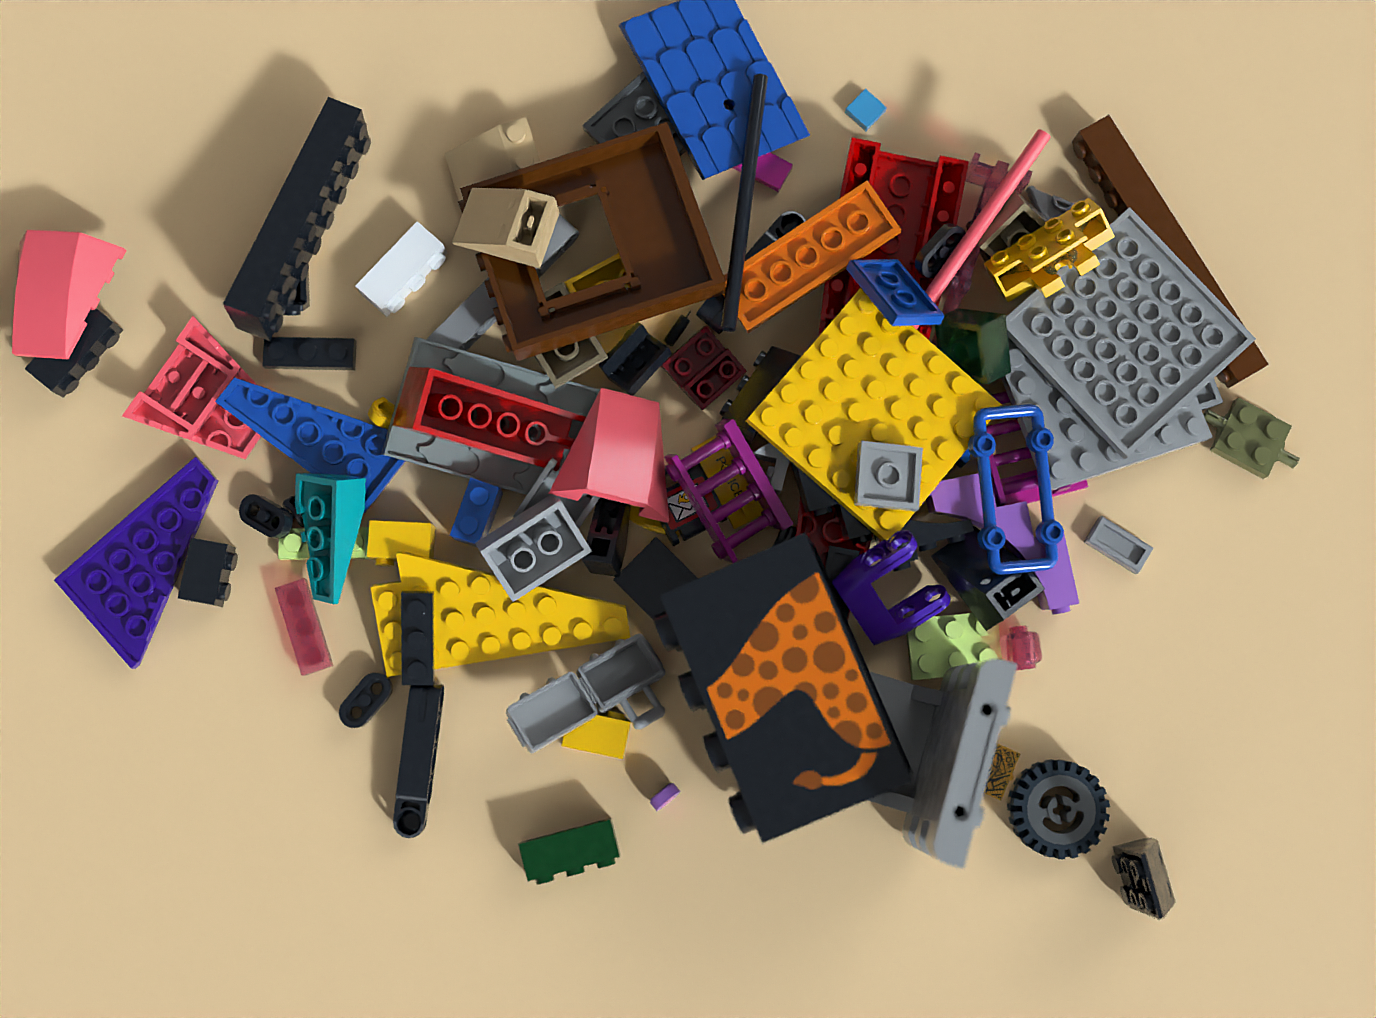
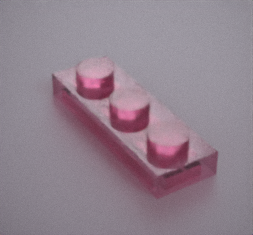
(304, 627)

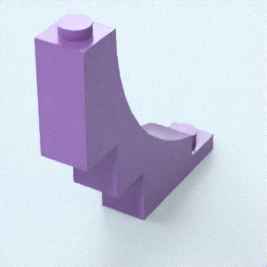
(962, 500)

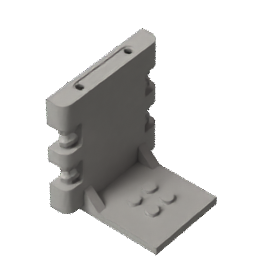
(950, 750)

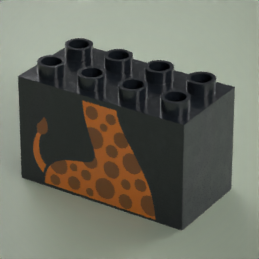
(782, 689)

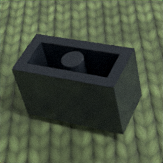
(208, 572)

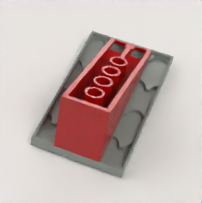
(483, 417)

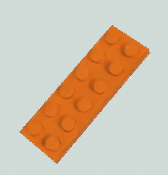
(813, 254)

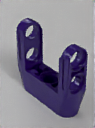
(866, 606)

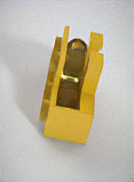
(1056, 244)

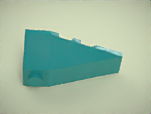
(331, 518)

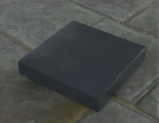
(651, 575)

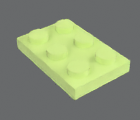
(948, 643)

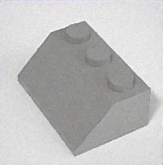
(533, 547)

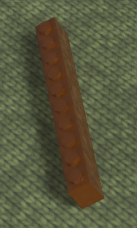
(1128, 185)

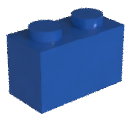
(476, 512)

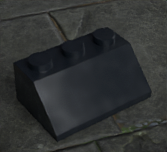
(753, 390)

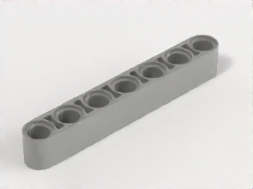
(477, 312)

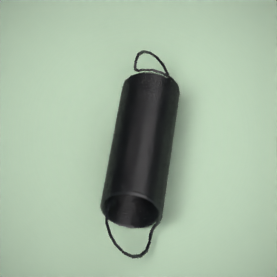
(677, 330)

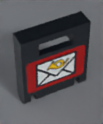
(681, 512)

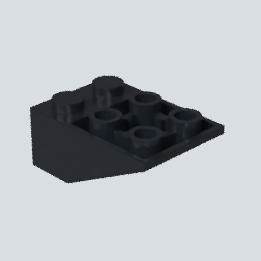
(985, 593)
(1144, 877)

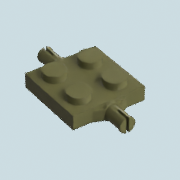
(1251, 438)

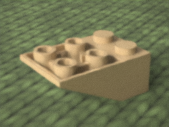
(508, 224)

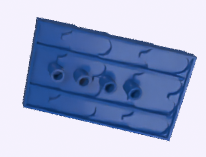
(696, 62)

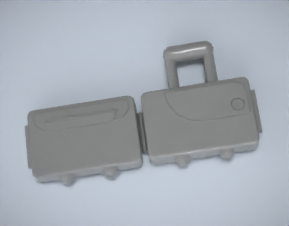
(602, 681)

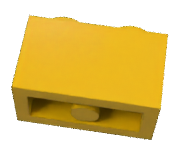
(390, 537)
(601, 735)

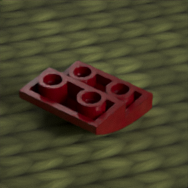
(703, 368)

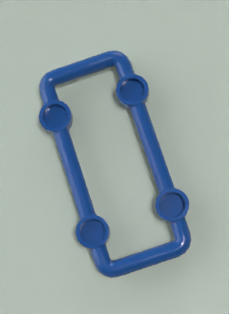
(1038, 441)

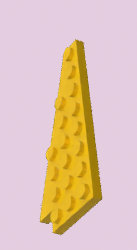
(480, 621)

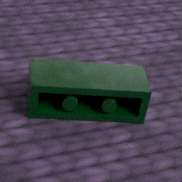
(569, 851)

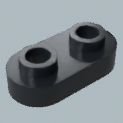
(938, 249)
(269, 520)
(365, 699)

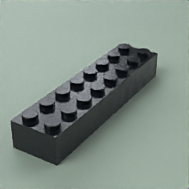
(298, 220)

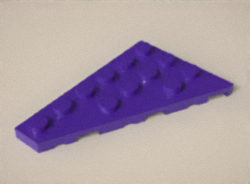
(134, 567)

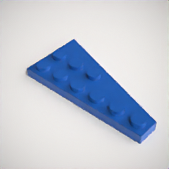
(314, 435)

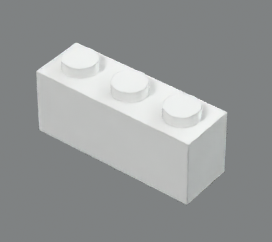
(402, 269)

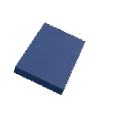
(895, 292)

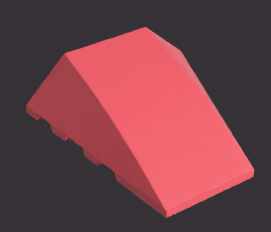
(57, 289)
(186, 391)
(618, 455)

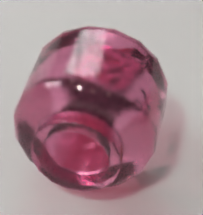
(1021, 647)

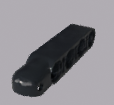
(712, 308)
(418, 759)

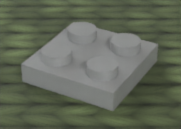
(888, 476)

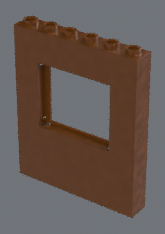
(653, 227)

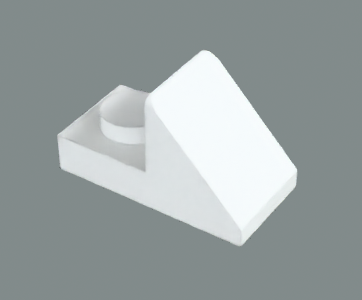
(777, 473)

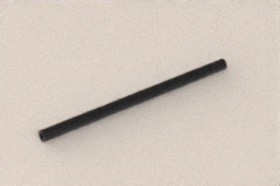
(744, 203)

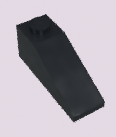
(607, 537)

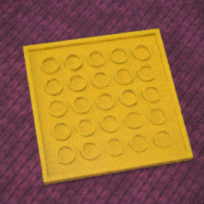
(874, 387)

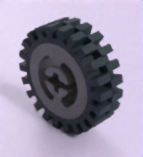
(1087, 801)

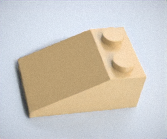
(492, 154)

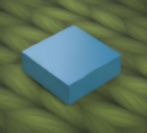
(865, 109)

